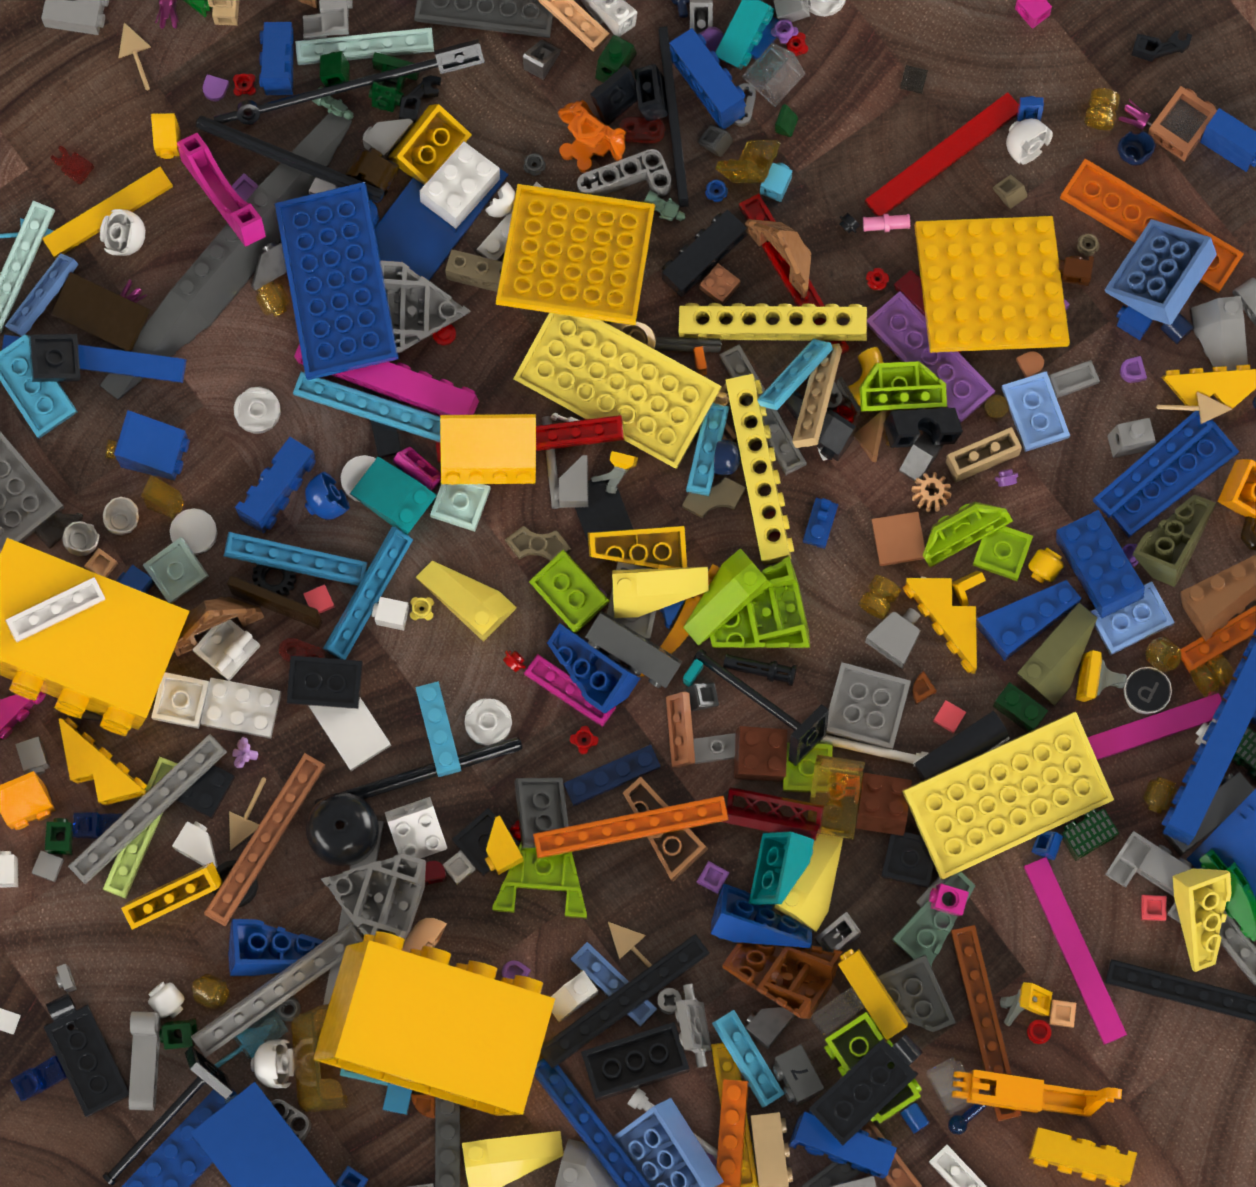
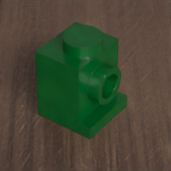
(53, 829)
(172, 1040)

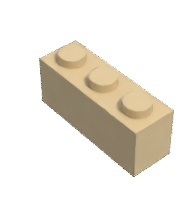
(983, 454)
(770, 1150)

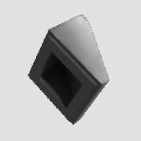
(716, 140)
(702, 696)

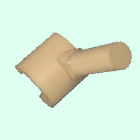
(722, 397)

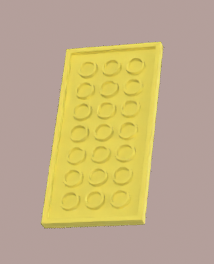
(611, 374)
(1008, 795)

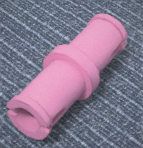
(886, 222)

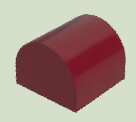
(434, 873)

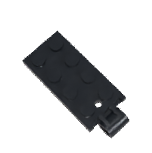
(84, 1056)
(866, 1088)

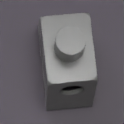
(1133, 438)
(895, 636)

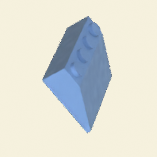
(1162, 270)
(667, 1149)

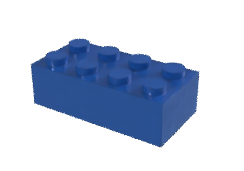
(707, 78)
(1100, 564)

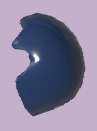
(1136, 148)
(726, 457)

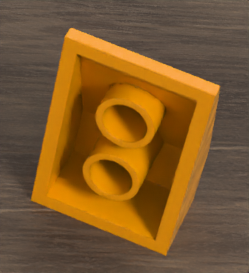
(1240, 488)
(25, 801)

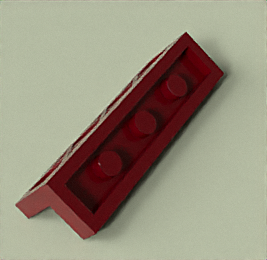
(773, 822)

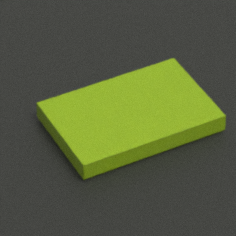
(569, 591)

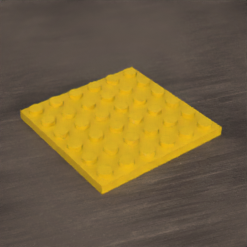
(575, 254)
(991, 284)

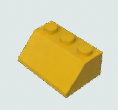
(429, 143)

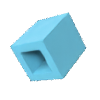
(776, 181)

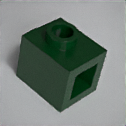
(334, 68)

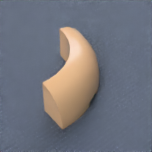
(425, 933)

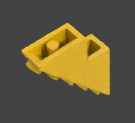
(1227, 386)
(952, 622)
(89, 763)

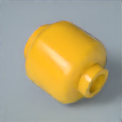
(1045, 565)

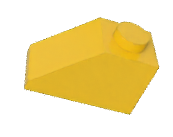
(165, 135)
(501, 849)

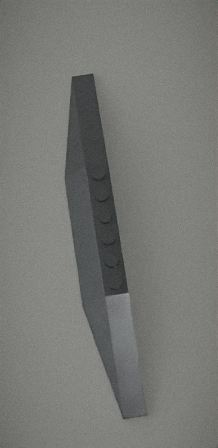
(226, 261)

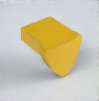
(965, 583)

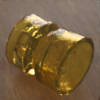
(1102, 109)
(878, 599)
(1219, 669)

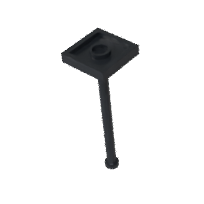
(805, 735)
(206, 1074)

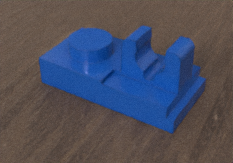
(1030, 108)
(820, 522)

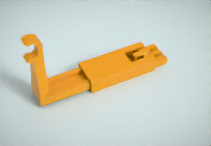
(1030, 1094)

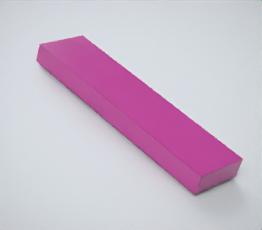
(564, 688)

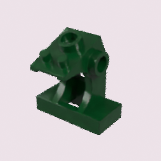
(383, 96)

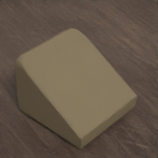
(1010, 191)

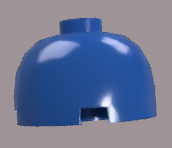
(324, 497)

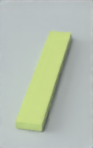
(130, 858)

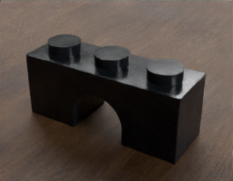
(939, 423)

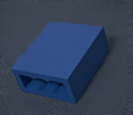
(1231, 140)

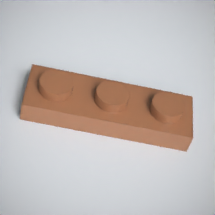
(680, 729)

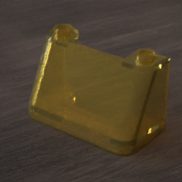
(312, 1091)

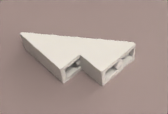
(614, 13)

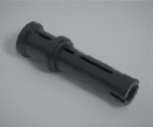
(731, 662)

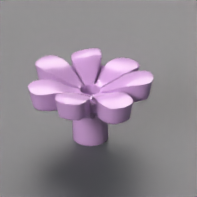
(243, 753)

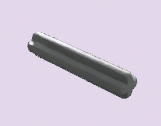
(687, 344)

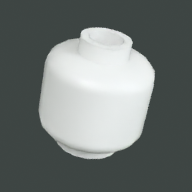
(166, 1000)

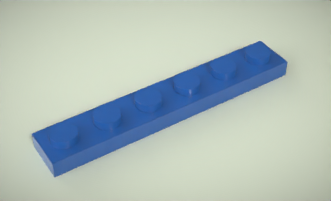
(1152, 464)

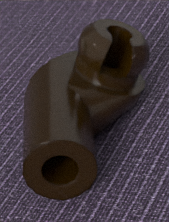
(1248, 535)

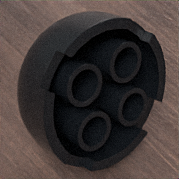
(352, 842)

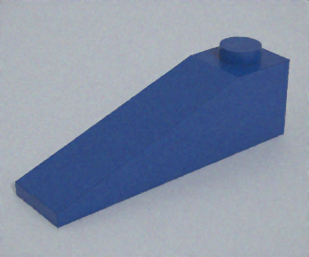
(598, 677)
(755, 924)
(264, 949)

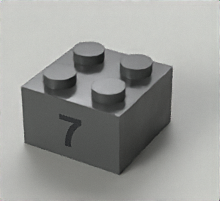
(797, 1075)

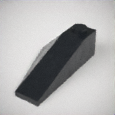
(836, 431)

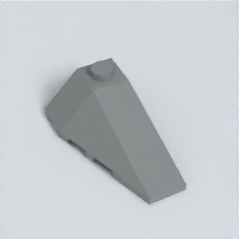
(1221, 331)

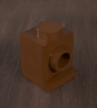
(1076, 270)

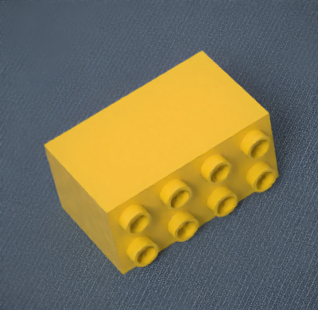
(94, 660)
(435, 1025)

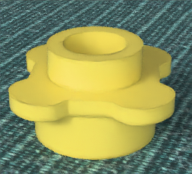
(421, 602)

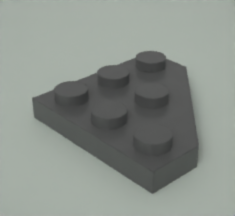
(918, 994)

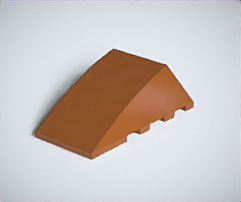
(786, 974)

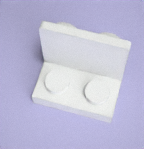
(416, 829)

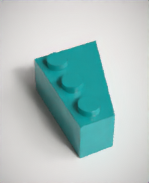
(744, 32)

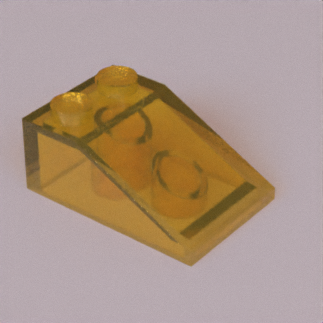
(837, 788)

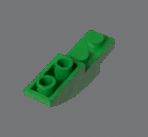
(1242, 901)

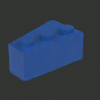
(277, 58)

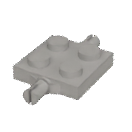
(693, 1025)

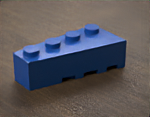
(276, 485)
(1024, 620)
(862, 1151)

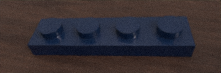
(612, 775)

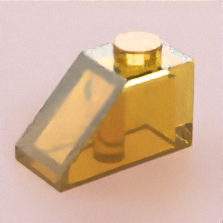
(162, 497)

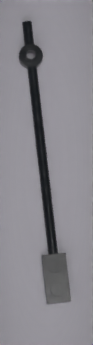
(447, 59)

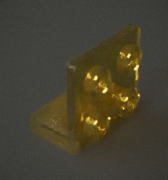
(753, 163)

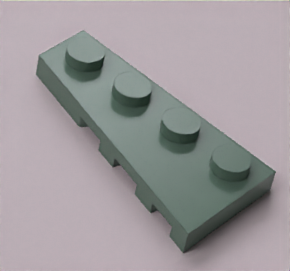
(929, 927)

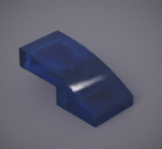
(92, 824)
(38, 1079)

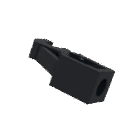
(1162, 49)
(422, 90)

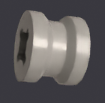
(670, 1003)

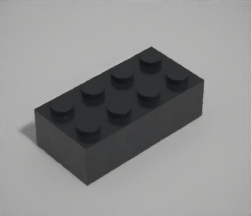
(635, 1061)

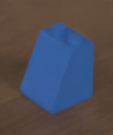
(151, 446)

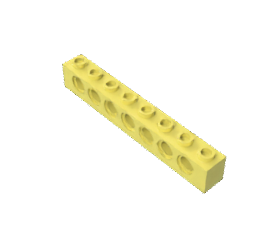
(760, 330)
(737, 390)

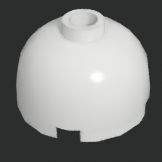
(1027, 139)
(122, 232)
(273, 1063)

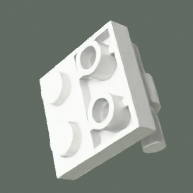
(226, 648)

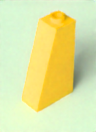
(872, 993)

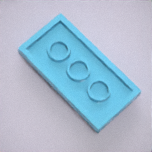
(41, 403)

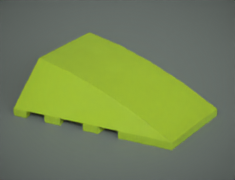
(772, 618)

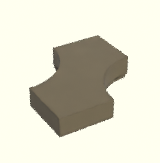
(724, 494)
(527, 543)

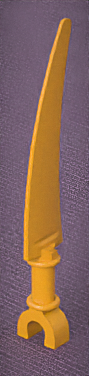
(678, 634)

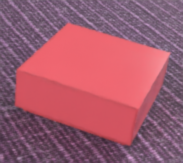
(319, 599)
(949, 716)
(1153, 907)

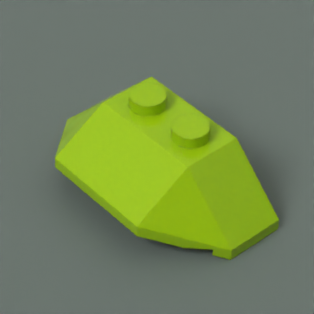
(901, 387)
(963, 529)

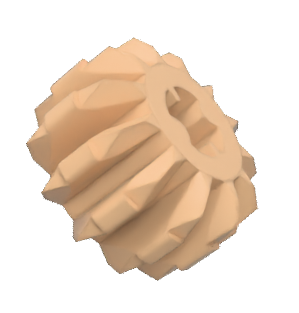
(922, 492)

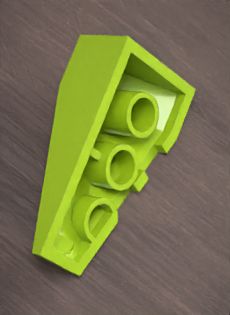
(729, 592)

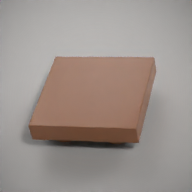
(898, 538)

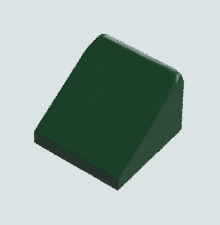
(786, 121)

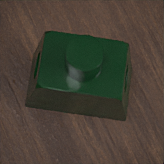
(614, 56)

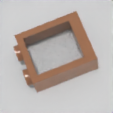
(1182, 123)

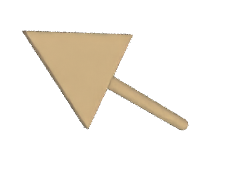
(131, 44)
(1207, 408)
(240, 826)
(626, 940)

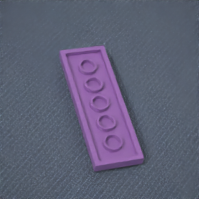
(905, 334)

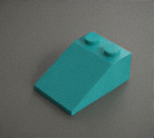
(393, 495)
(779, 866)

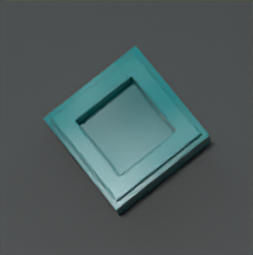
(692, 673)

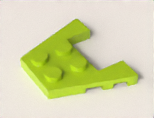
(545, 873)

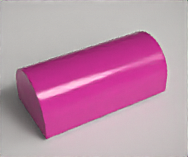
(418, 468)

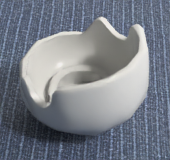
(505, 203)
(120, 516)
(80, 538)

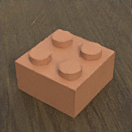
(719, 284)

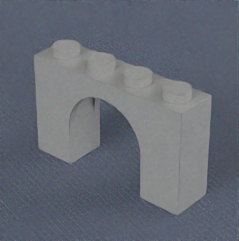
(75, 16)

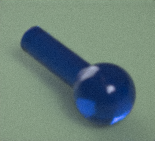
(958, 1124)

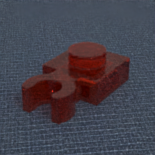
(74, 167)

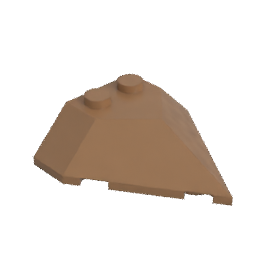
(789, 246)
(210, 614)

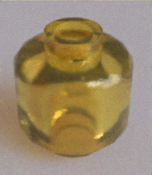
(272, 299)
(1163, 654)
(1160, 794)
(210, 991)

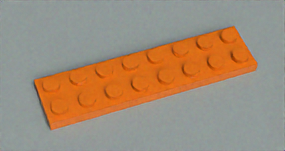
(1130, 211)

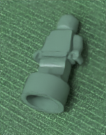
(334, 106)
(667, 209)

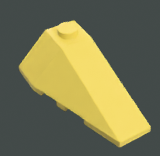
(649, 590)
(471, 601)
(812, 893)
(1201, 907)
(509, 1158)

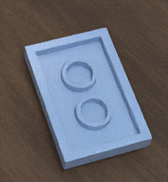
(1035, 411)
(1134, 621)

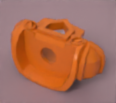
(590, 136)

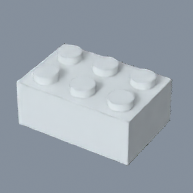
(459, 184)

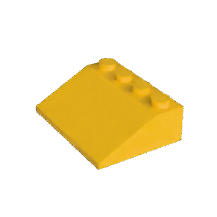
(488, 449)

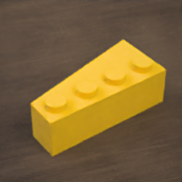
(644, 547)
(1082, 1157)

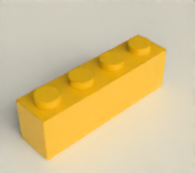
(172, 895)

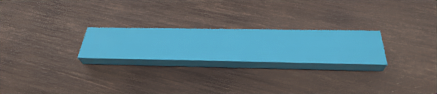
(369, 406)

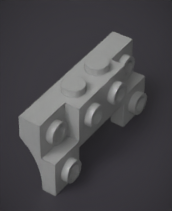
(330, 21)
(1149, 861)

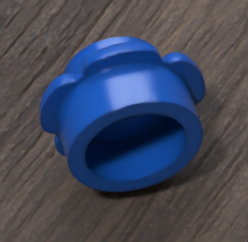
(712, 186)

